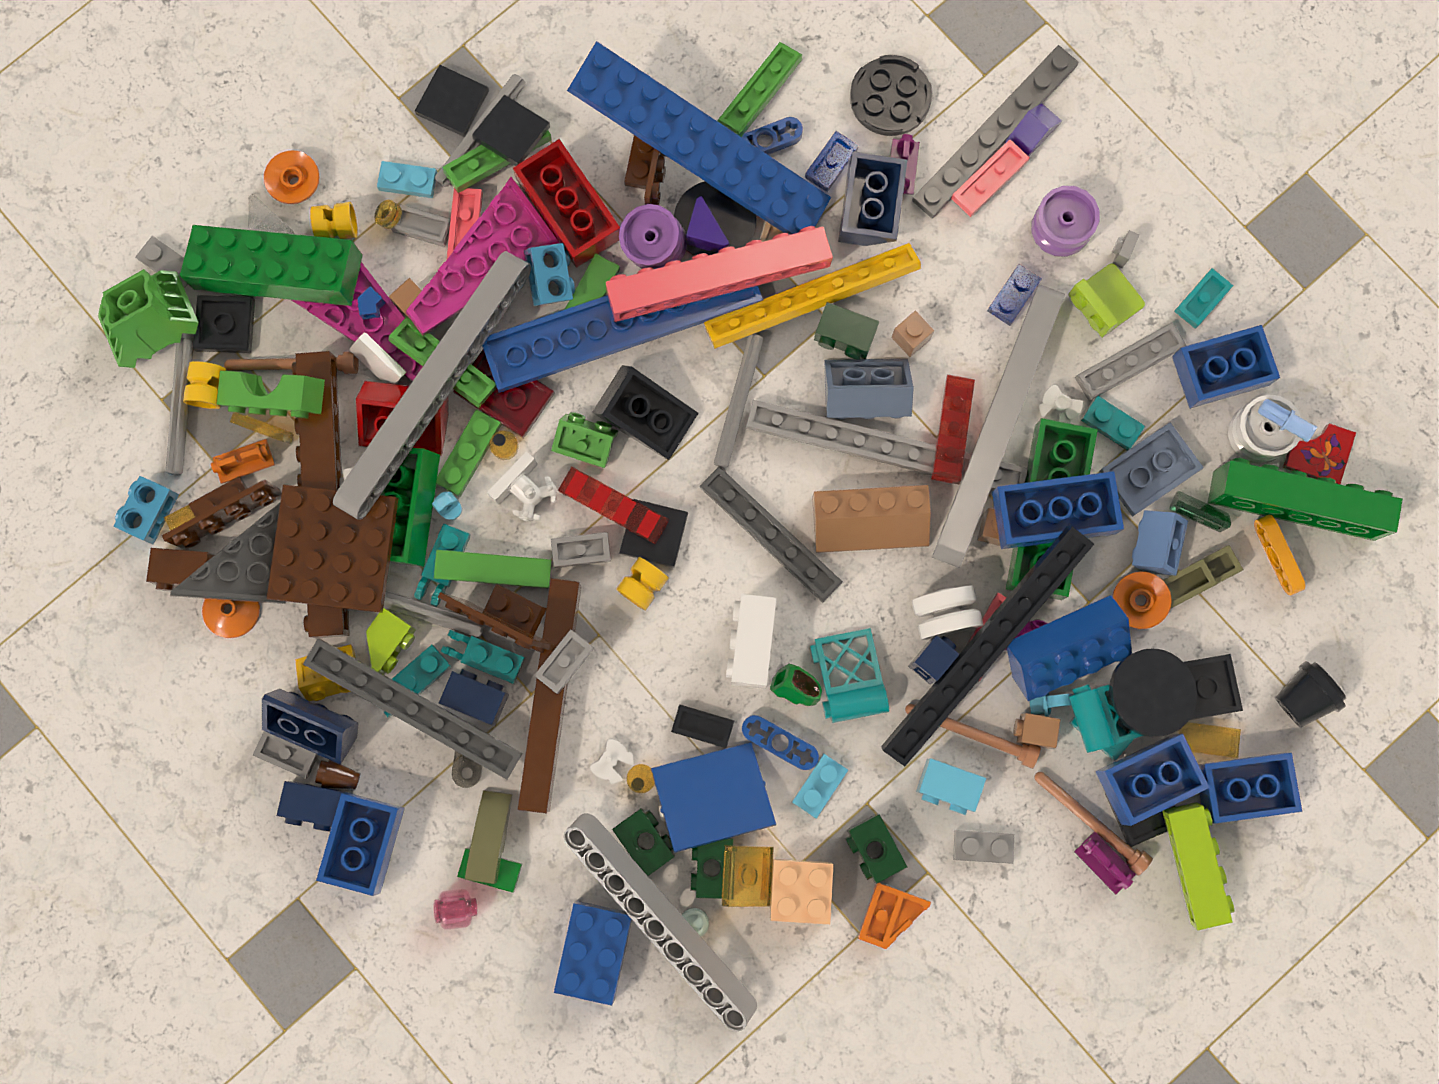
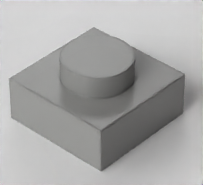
(1124, 248)

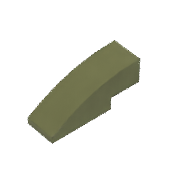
(1202, 575)
(489, 837)

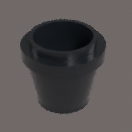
(1310, 695)

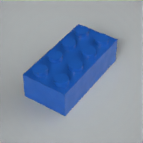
(1042, 509)
(1069, 648)

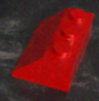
(377, 402)

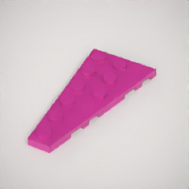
(507, 226)
(351, 325)

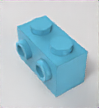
(951, 786)

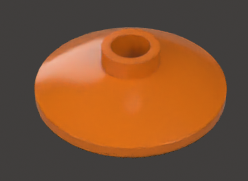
(288, 166)
(1156, 594)
(230, 625)

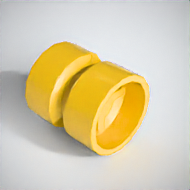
(334, 221)
(203, 385)
(642, 583)

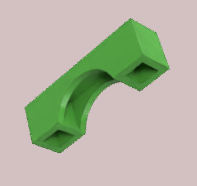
(293, 394)

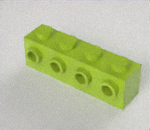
(1198, 866)

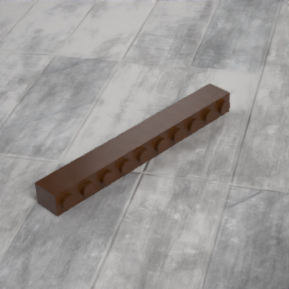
(321, 469)

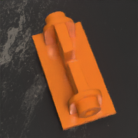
(243, 461)

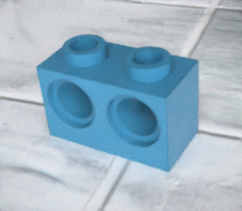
(542, 275)
(151, 513)

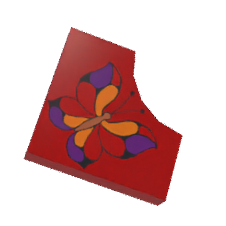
(1324, 455)

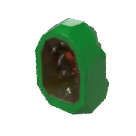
(796, 685)

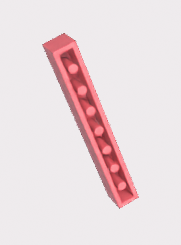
(718, 273)

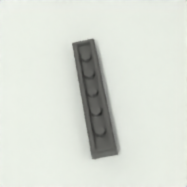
(771, 534)

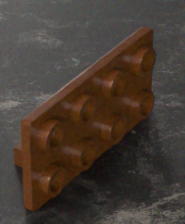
(646, 170)
(219, 508)
(506, 615)

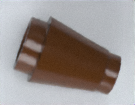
(336, 776)

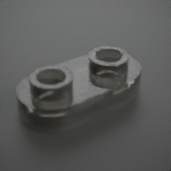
(461, 762)

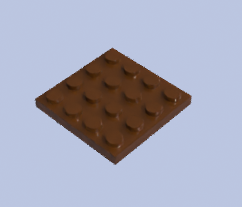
(330, 555)

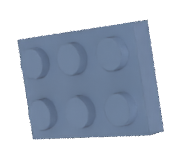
(1152, 468)

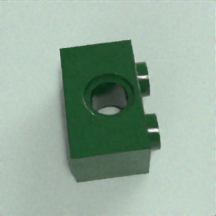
(628, 833)
(890, 859)
(706, 885)

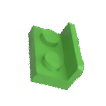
(584, 439)

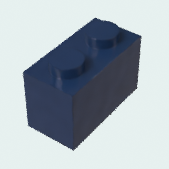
(934, 659)
(474, 698)
(308, 804)

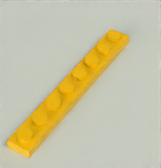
(812, 295)

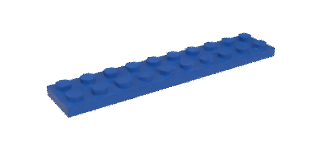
(697, 141)
(591, 333)

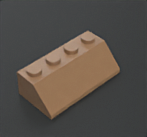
(871, 518)

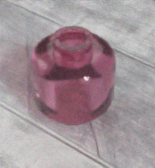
(454, 909)

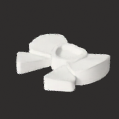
(1053, 397)
(604, 767)

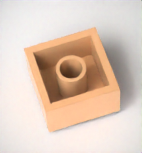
(801, 891)

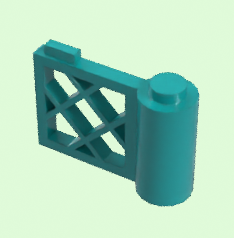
(853, 699)
(1095, 718)

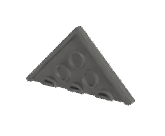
(239, 569)

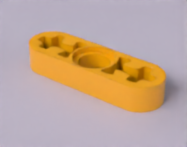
(1279, 554)

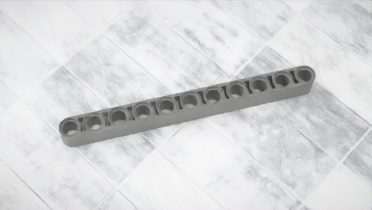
(431, 386)
(998, 426)

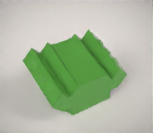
(145, 315)

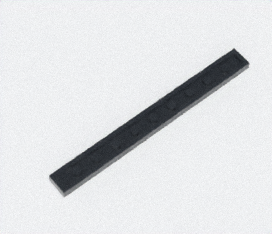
(987, 644)

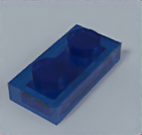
(831, 161)
(1014, 294)

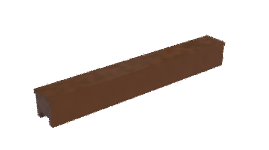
(547, 705)

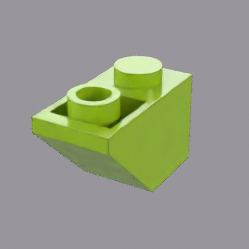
(386, 639)

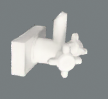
(517, 483)

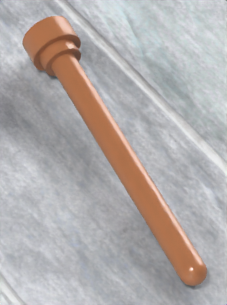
(346, 362)
(1026, 753)
(1137, 859)

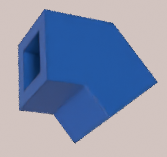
(369, 304)

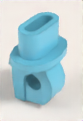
(447, 505)
(1044, 704)

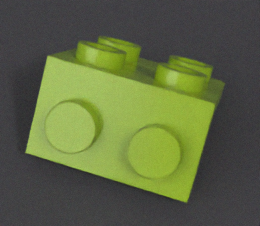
(1106, 299)

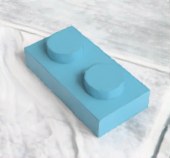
(407, 179)
(820, 786)

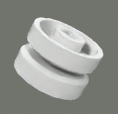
(1258, 437)
(947, 612)

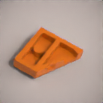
(889, 915)

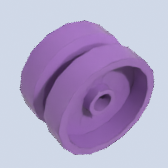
(1065, 221)
(638, 233)

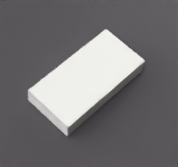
(377, 360)

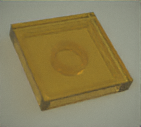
(747, 876)

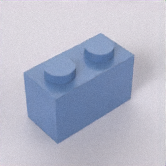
(1159, 542)

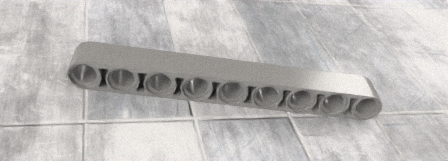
(660, 921)

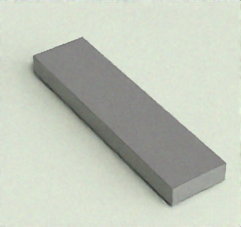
(1130, 361)

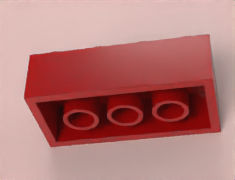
(567, 202)

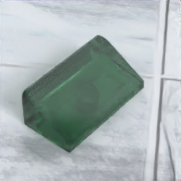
(1200, 512)

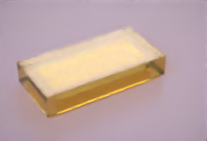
(262, 427)
(1212, 739)

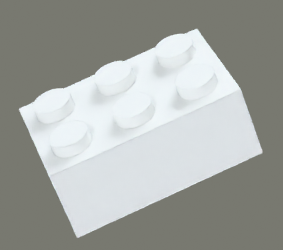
(751, 641)

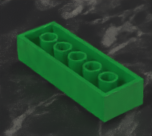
(271, 265)
(1055, 453)
(1305, 499)

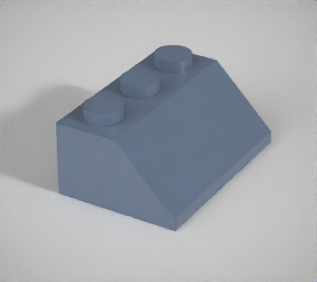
(868, 388)

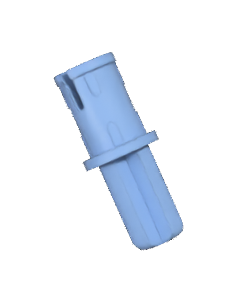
(1287, 419)

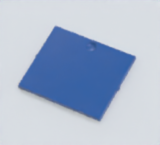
(713, 797)

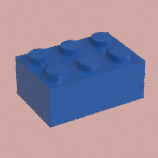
(1225, 366)
(1152, 779)
(1250, 788)
(360, 844)
(593, 953)

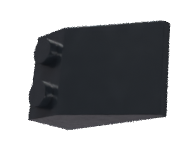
(645, 411)

